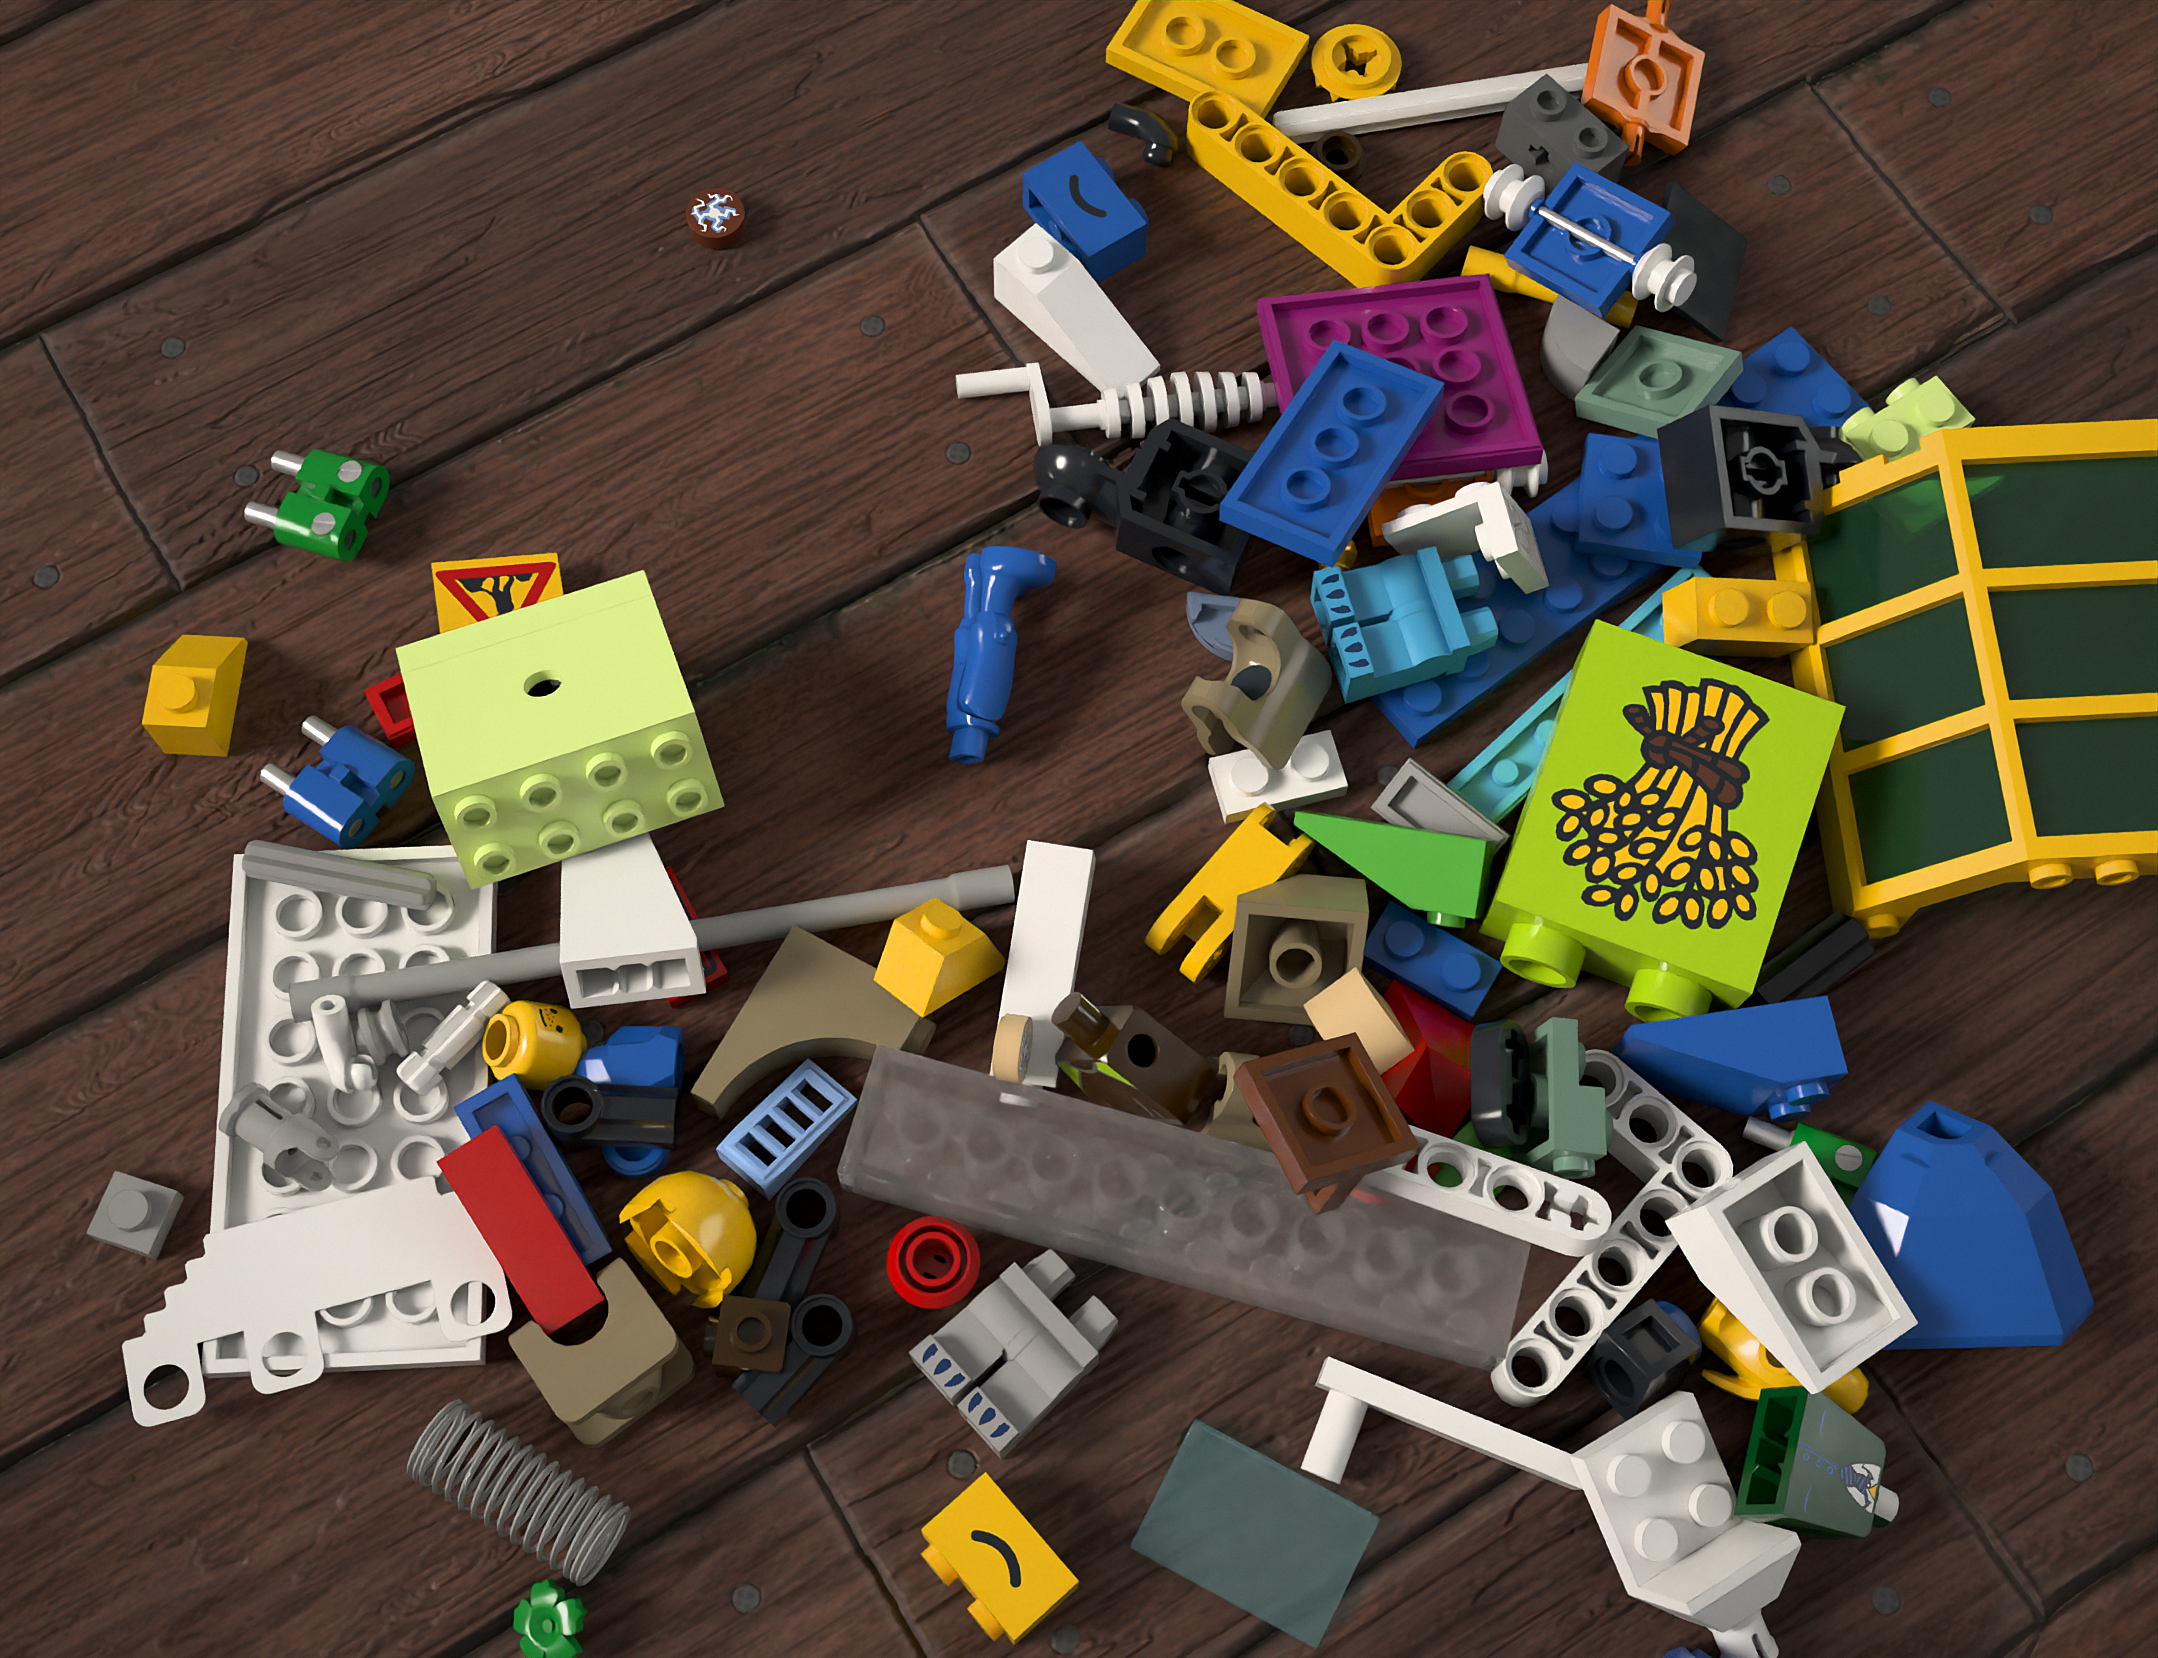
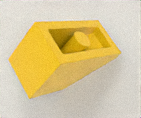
(195, 695)
(935, 957)

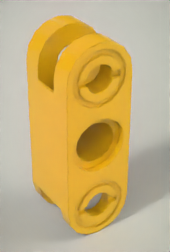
(1208, 902)

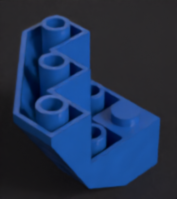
(1970, 1238)

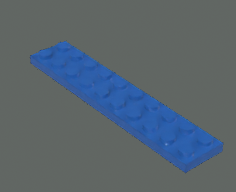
(1776, 378)

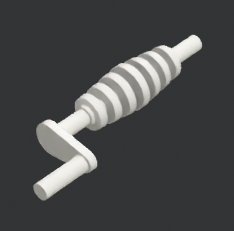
(1134, 410)

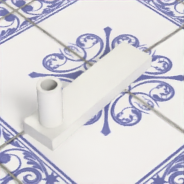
(1356, 1390)

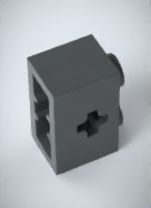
(1552, 130)

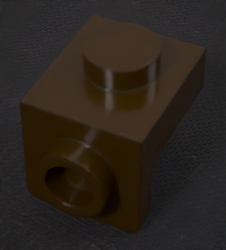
(747, 1336)

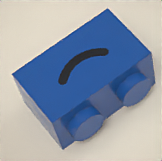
(1086, 211)

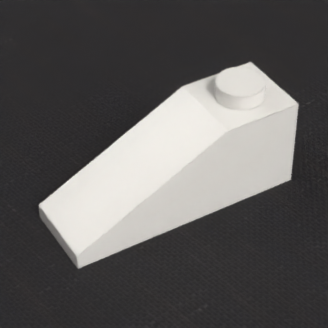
(1070, 312)

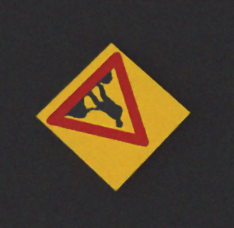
(492, 586)

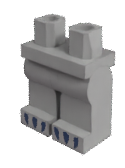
(1021, 1326)

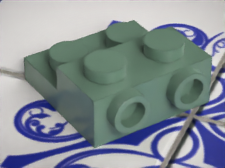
(1567, 1119)

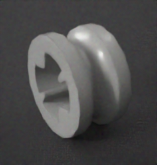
(383, 1032)

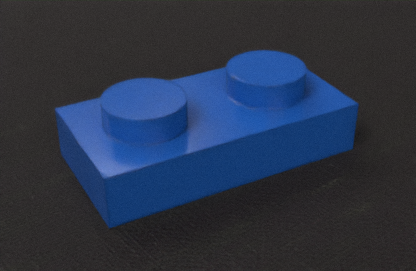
(1430, 961)

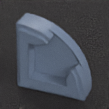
(1208, 621)

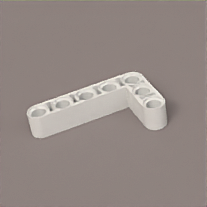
(1626, 1239)

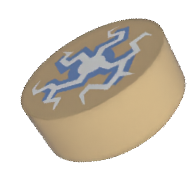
(1012, 1048)

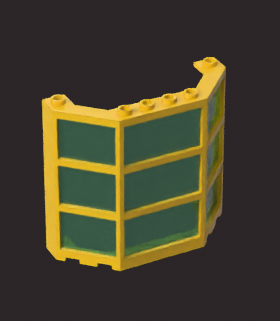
(1991, 664)

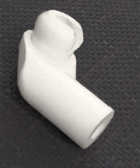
(338, 1046)

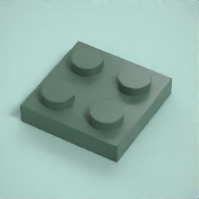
(1657, 381)

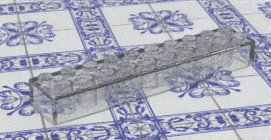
(1178, 1208)

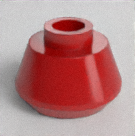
(914, 1255)

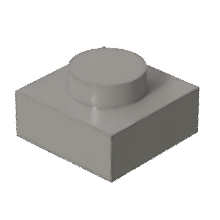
(135, 1215)

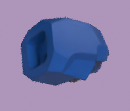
(637, 1058)

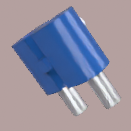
(346, 787)

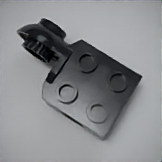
(1748, 478)
(1161, 507)

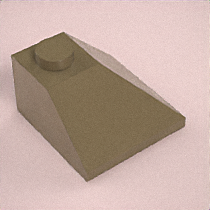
(1293, 945)

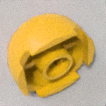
(692, 1234)

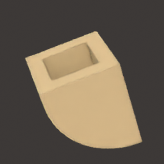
(1357, 1007)

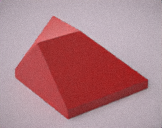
(1435, 1079)

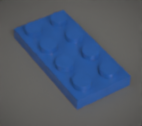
(1332, 453)

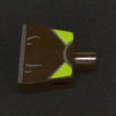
(1130, 1061)

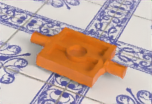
(1643, 79)

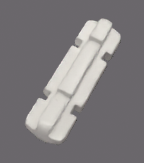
(452, 1038)

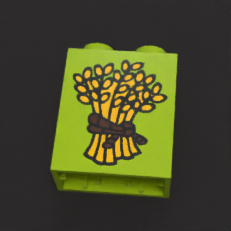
(1661, 826)

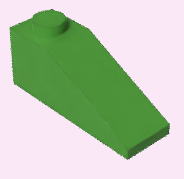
(1415, 865)

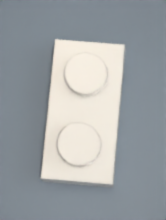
(1307, 778)

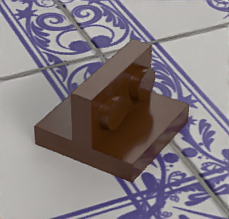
(1326, 1117)

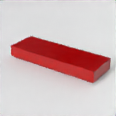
(521, 1229)

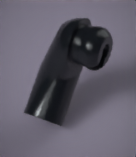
(1147, 127)

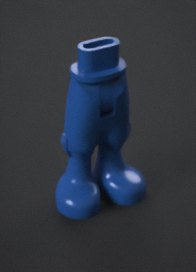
(988, 644)

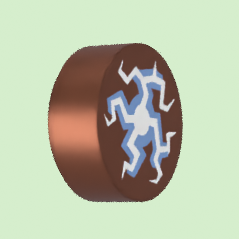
(716, 218)

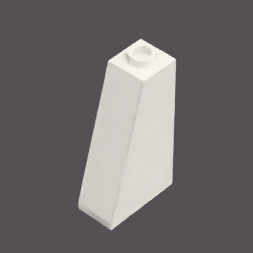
(624, 928)
(1047, 947)

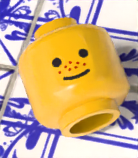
(533, 1042)

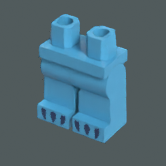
(1399, 621)

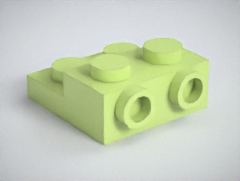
(1911, 414)

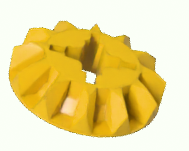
(1361, 46)

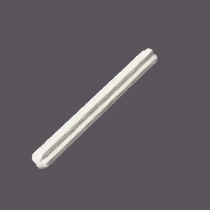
(1419, 105)

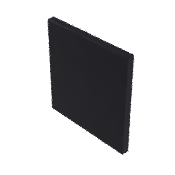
(1717, 259)

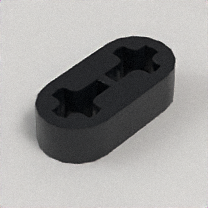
(1500, 1084)

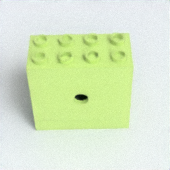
(556, 730)

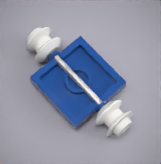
(1589, 239)

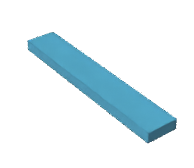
(1505, 770)

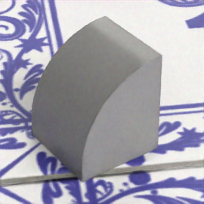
(1574, 346)

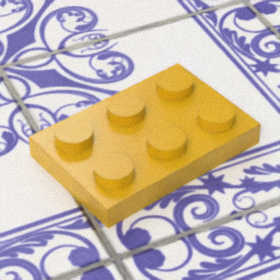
(1208, 47)

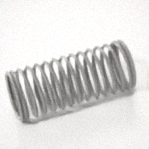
(589, 1552)

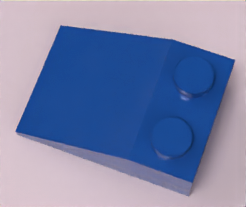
(1742, 1059)

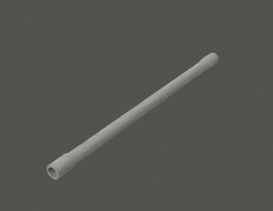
(959, 890)

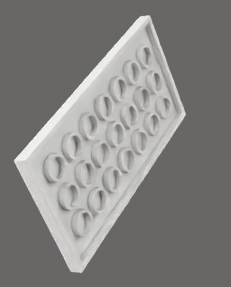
(383, 1133)

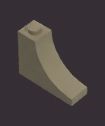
(802, 1008)

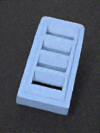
(771, 1178)

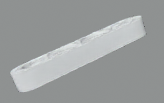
(1475, 1198)

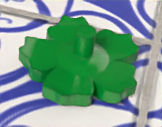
(549, 1622)

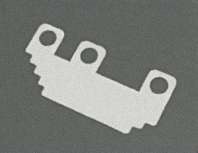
(288, 1266)

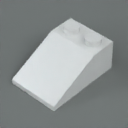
(1793, 1267)

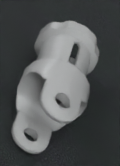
(284, 1138)

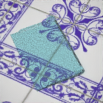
(1255, 1533)

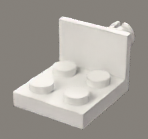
(1675, 1530)

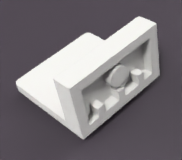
(1476, 519)

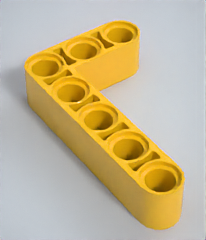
(1330, 200)

